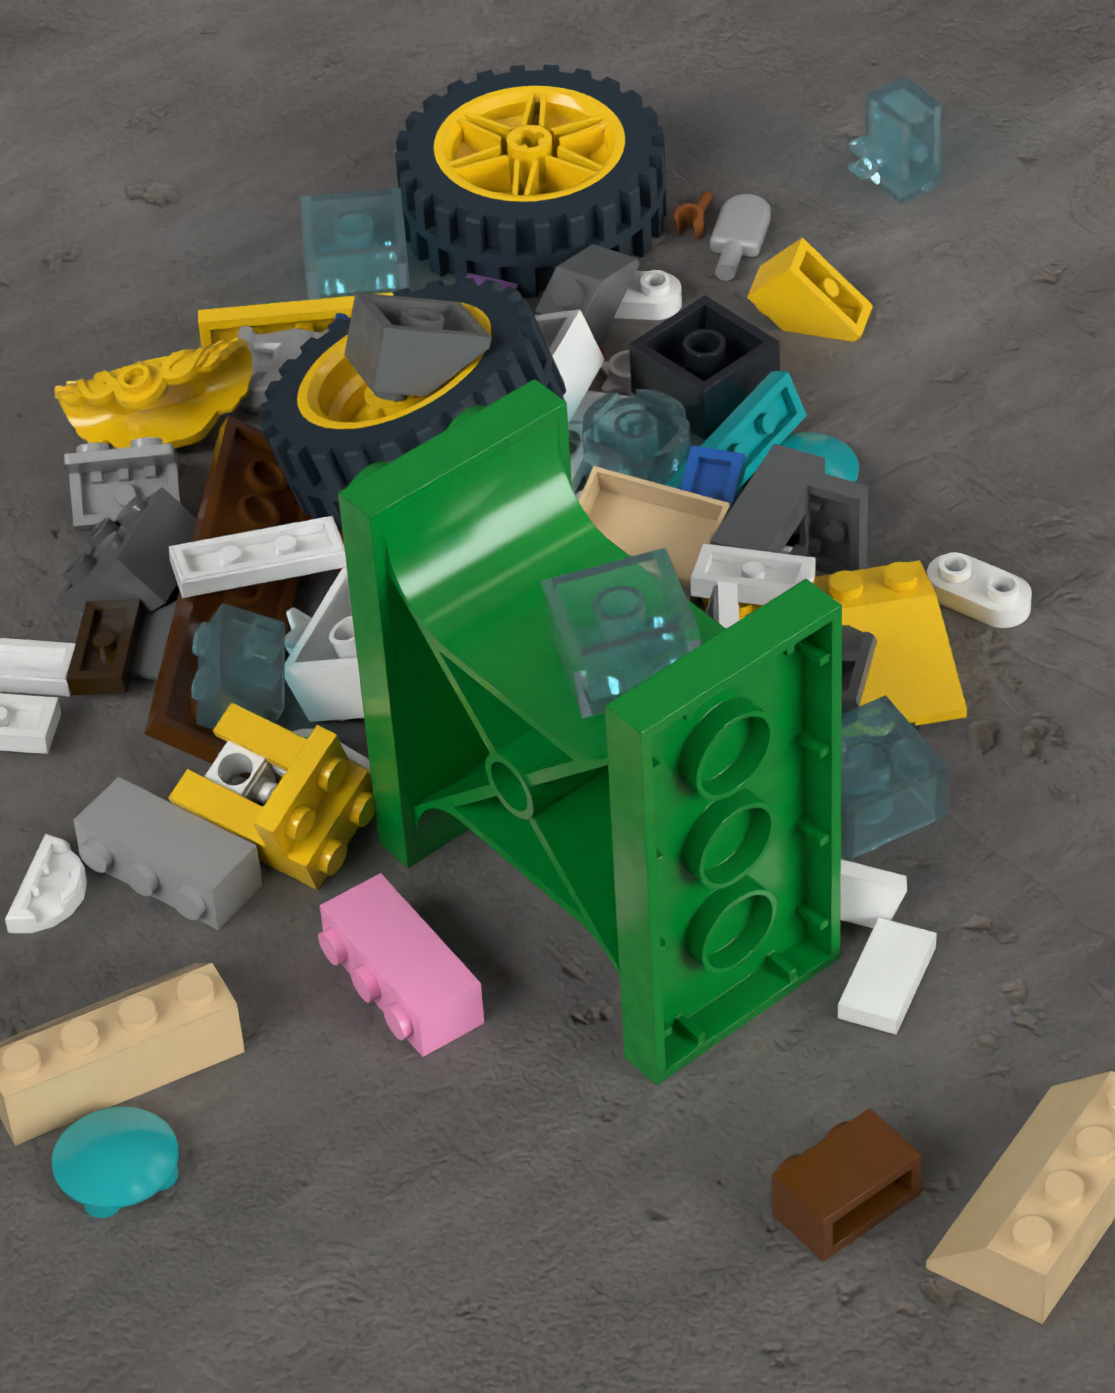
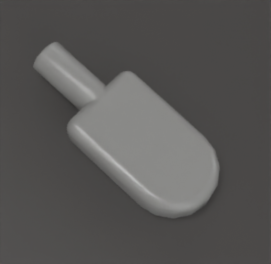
(739, 232)

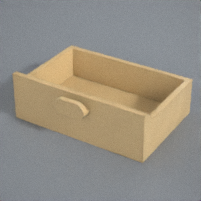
(652, 516)

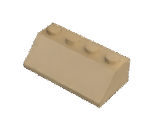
(116, 1050)
(1039, 1203)

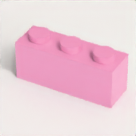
(401, 965)

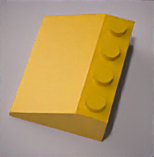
(912, 646)

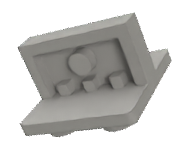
(109, 478)

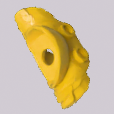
(137, 404)

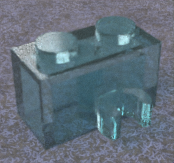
(900, 140)
(240, 664)

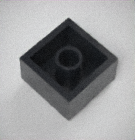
(704, 361)

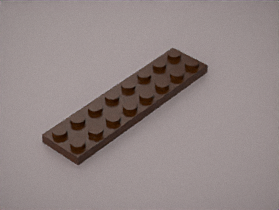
(240, 496)

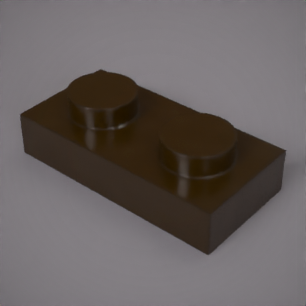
(105, 647)

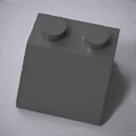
(411, 343)

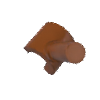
(693, 215)

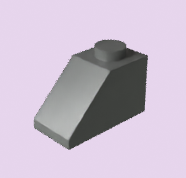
(590, 282)

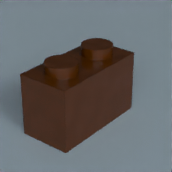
(846, 1183)

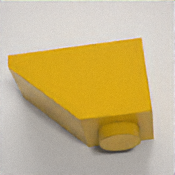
(809, 295)

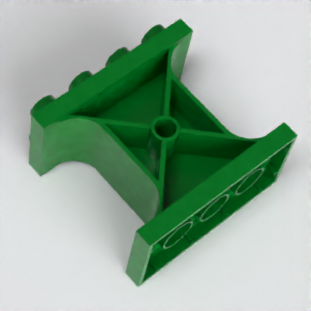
(675, 824)

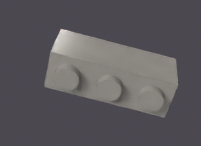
(168, 853)

